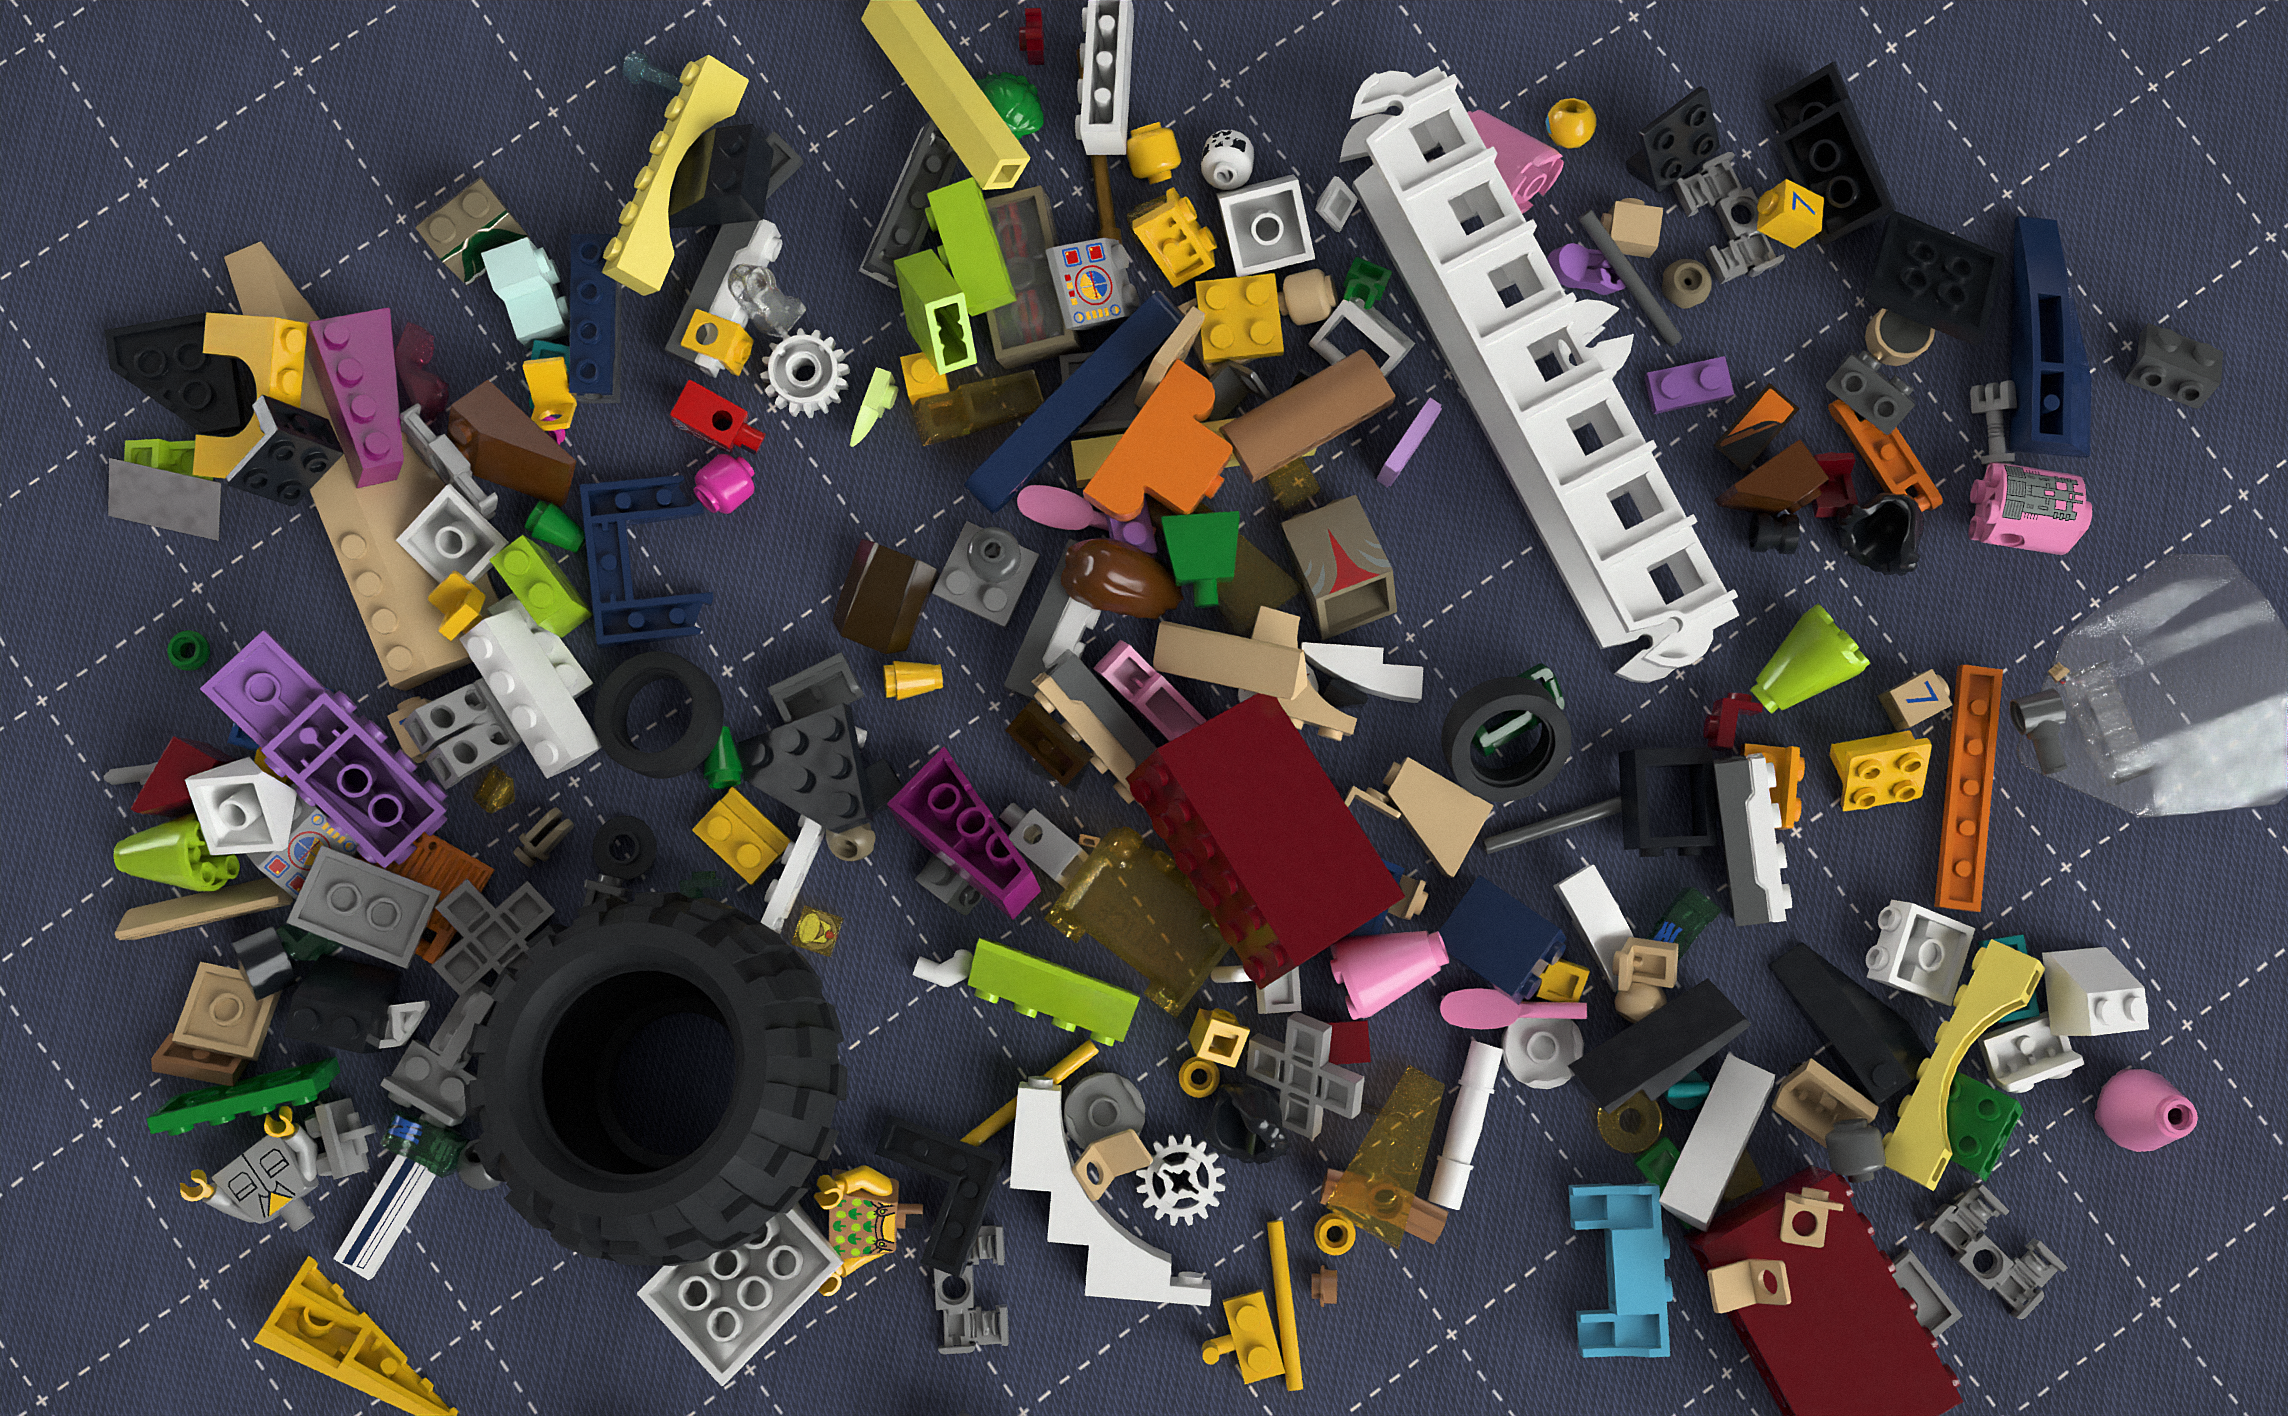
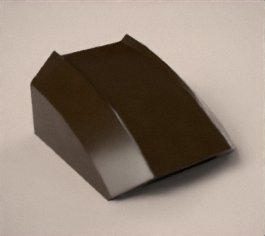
(883, 598)

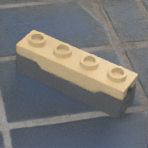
(1093, 718)

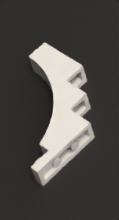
(1117, 1260)

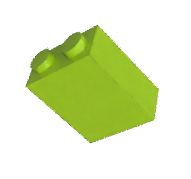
(935, 311)
(541, 586)

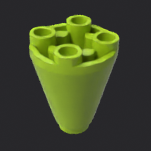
(1808, 662)
(175, 856)

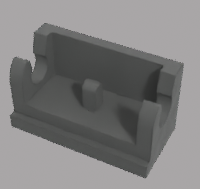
(816, 689)

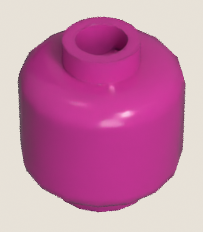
(724, 483)

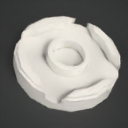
(1541, 1050)

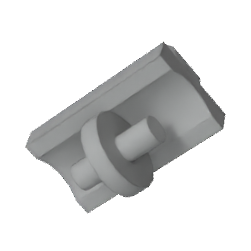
(342, 1138)

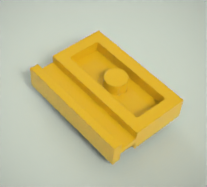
(742, 836)

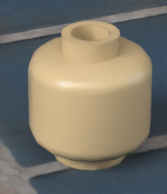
(1308, 297)

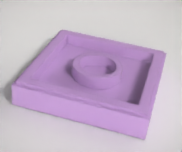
(1409, 443)

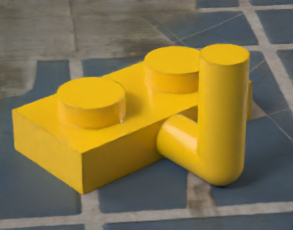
(1250, 1337)

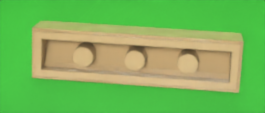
(1230, 660)
(201, 909)

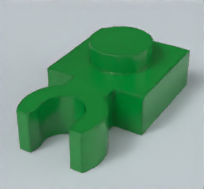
(1366, 281)

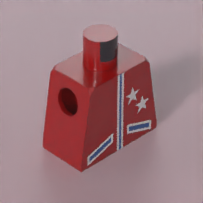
(699, 411)

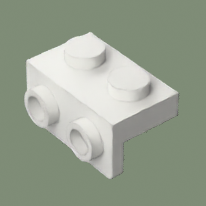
(2027, 1054)

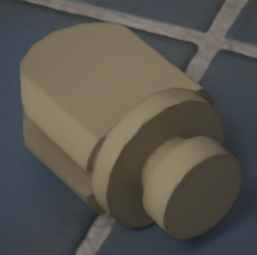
(530, 840)

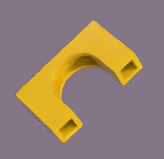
(276, 357)

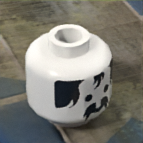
(1227, 159)

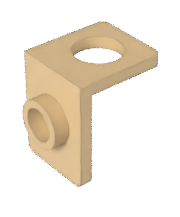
(1373, 799)
(1414, 899)
(1112, 1157)
(1810, 1200)
(1743, 1284)

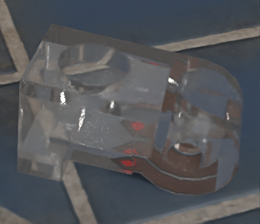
(762, 301)

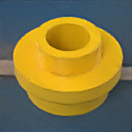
(1205, 1088)
(1334, 1247)

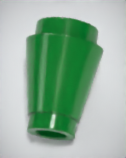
(555, 527)
(723, 764)

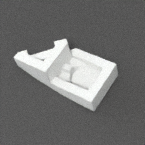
(403, 1022)

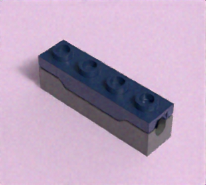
(594, 323)

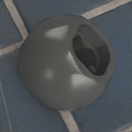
(471, 1169)

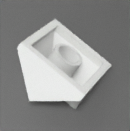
(242, 808)

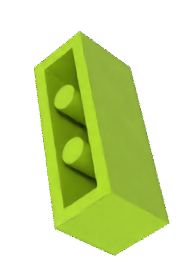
(970, 245)

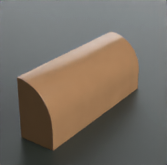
(1308, 415)

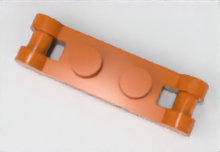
(1887, 457)

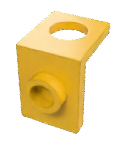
(730, 347)
(550, 392)

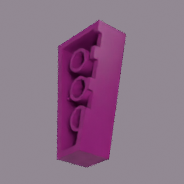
(961, 831)

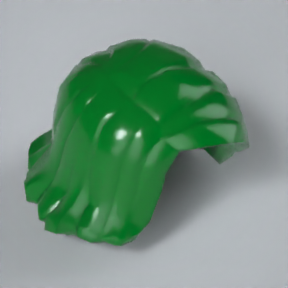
(1014, 101)

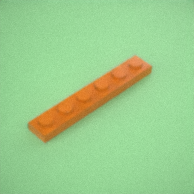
(1968, 788)

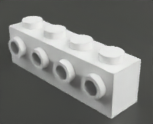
(1106, 76)
(530, 692)

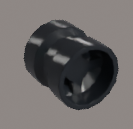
(1770, 532)

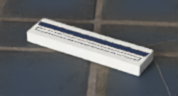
(385, 1216)

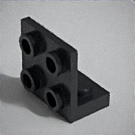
(1675, 142)
(289, 456)

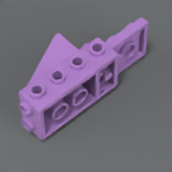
(328, 751)

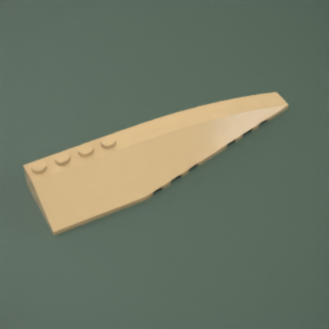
(367, 521)

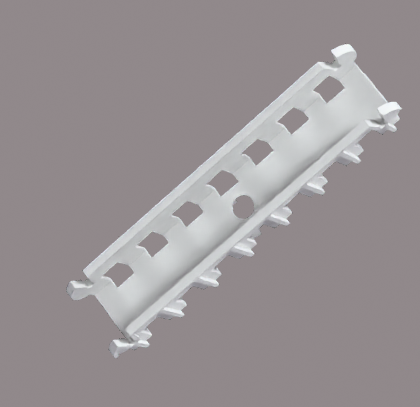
(1493, 360)

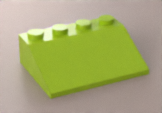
(1053, 990)

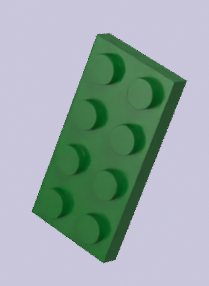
(253, 1094)

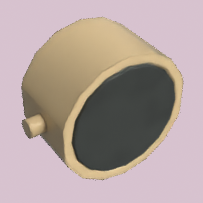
(1896, 339)

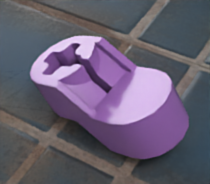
(1584, 269)

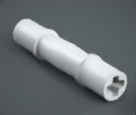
(1465, 1125)

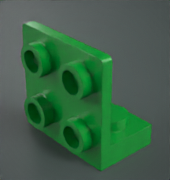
(1979, 1124)

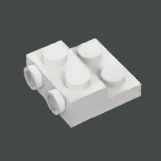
(1919, 951)

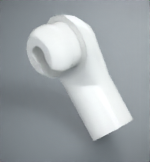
(948, 972)

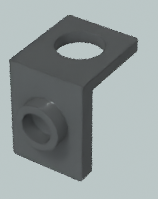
(1231, 385)

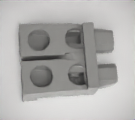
(484, 729)

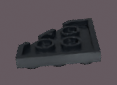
(170, 367)
(812, 768)

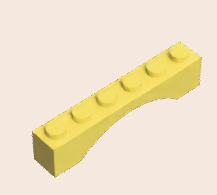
(644, 245)
(1999, 986)

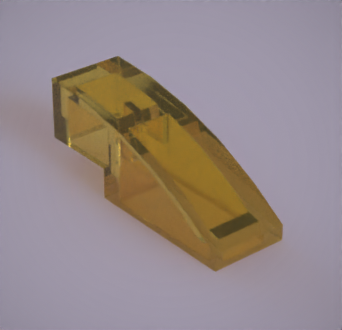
(976, 406)

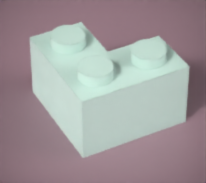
(529, 289)

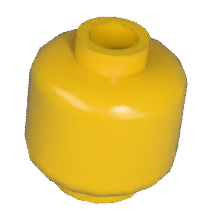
(1152, 153)

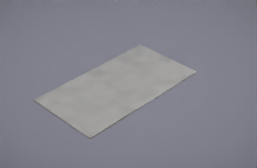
(164, 499)

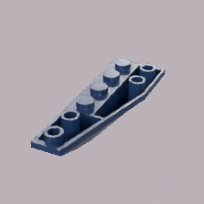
(2047, 348)

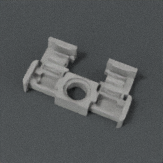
(1723, 186)
(446, 461)
(2011, 1283)
(973, 1325)

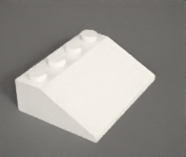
(742, 1295)

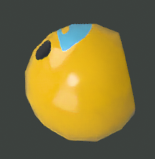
(1571, 123)

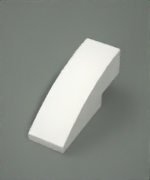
(1364, 670)
(1595, 917)

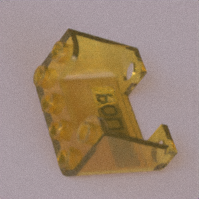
(1144, 915)

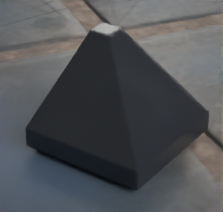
(1343, 696)

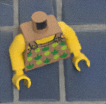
(862, 1218)

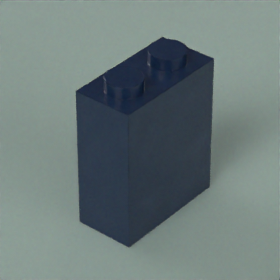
(1501, 940)

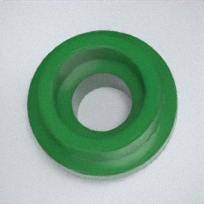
(177, 648)

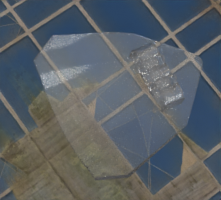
(2176, 694)

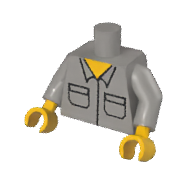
(265, 1178)

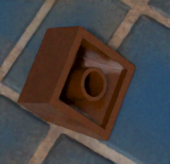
(1780, 484)

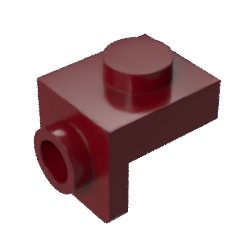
(1839, 487)
(1721, 725)

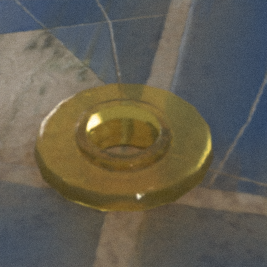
(1640, 1139)

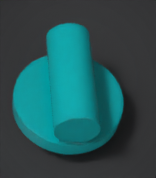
(1688, 1091)

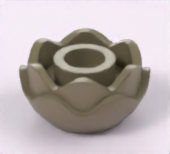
(1686, 295)
(853, 843)

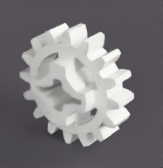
(1170, 1195)

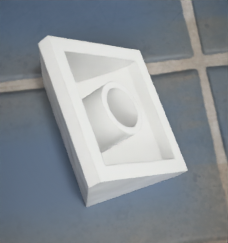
(452, 538)

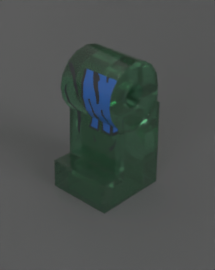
(1684, 919)
(424, 1143)

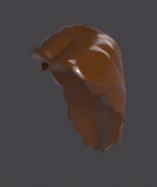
(1119, 579)

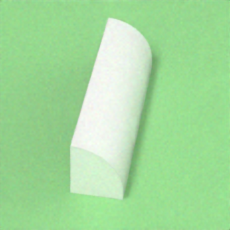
(1717, 1142)

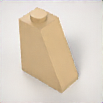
(1436, 812)

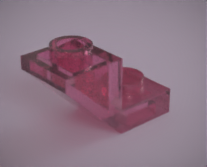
(421, 386)

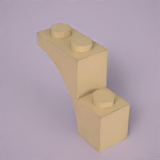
(1308, 706)

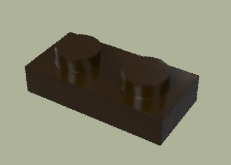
(1048, 743)

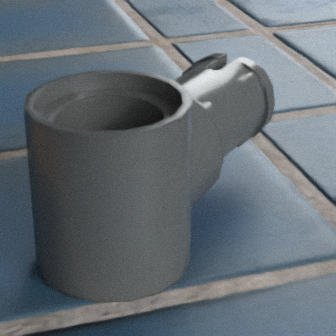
(2040, 719)

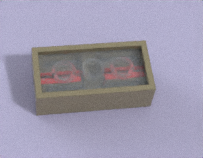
(1034, 324)

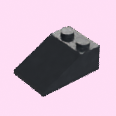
(721, 179)

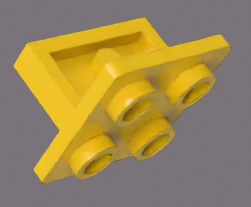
(1881, 769)

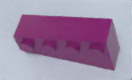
(359, 386)

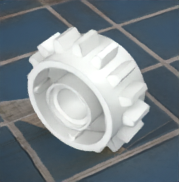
(790, 357)

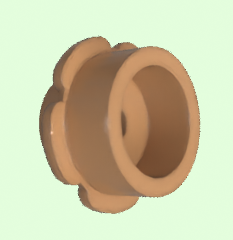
(1325, 1286)

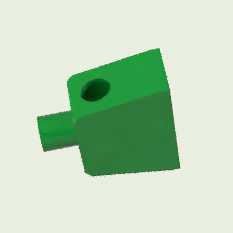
(1202, 552)

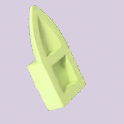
(879, 395)

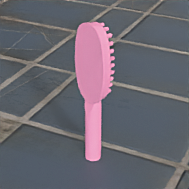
(1059, 508)
(1492, 1010)

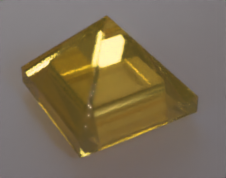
(495, 791)

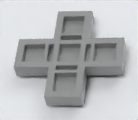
(489, 934)
(1305, 1075)

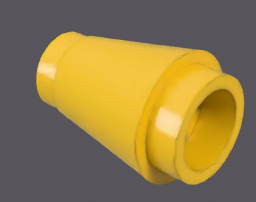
(911, 679)

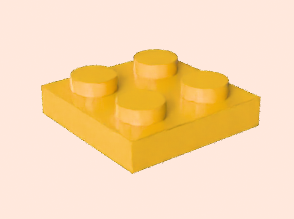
(1239, 318)

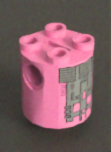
(2029, 508)

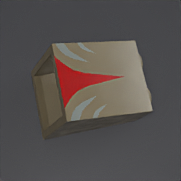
(1340, 566)

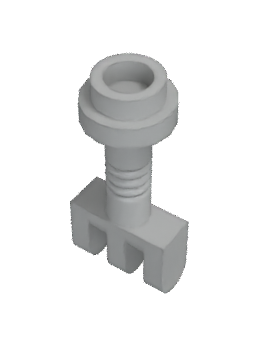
(1993, 401)

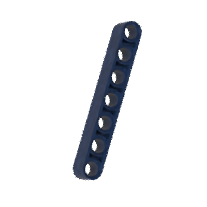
(1074, 403)

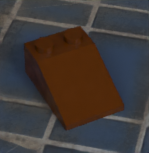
(509, 446)

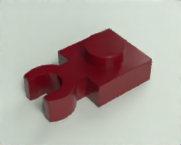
(1032, 36)

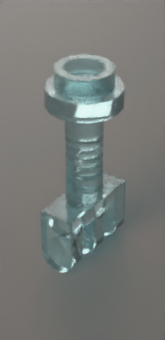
(637, 68)

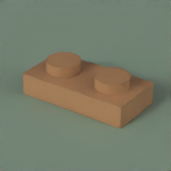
(197, 1063)

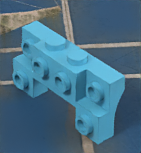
(1634, 1267)

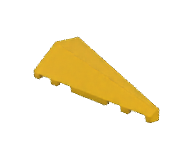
(329, 1335)

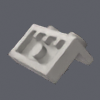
(455, 1032)
(429, 1086)

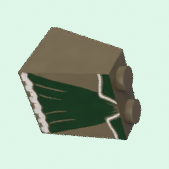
(469, 226)

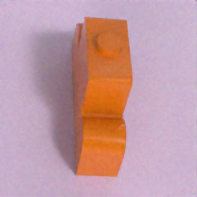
(1164, 452)

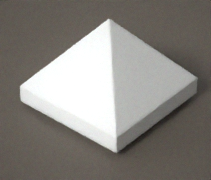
(1336, 203)

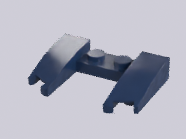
(606, 513)

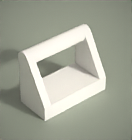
(1372, 324)

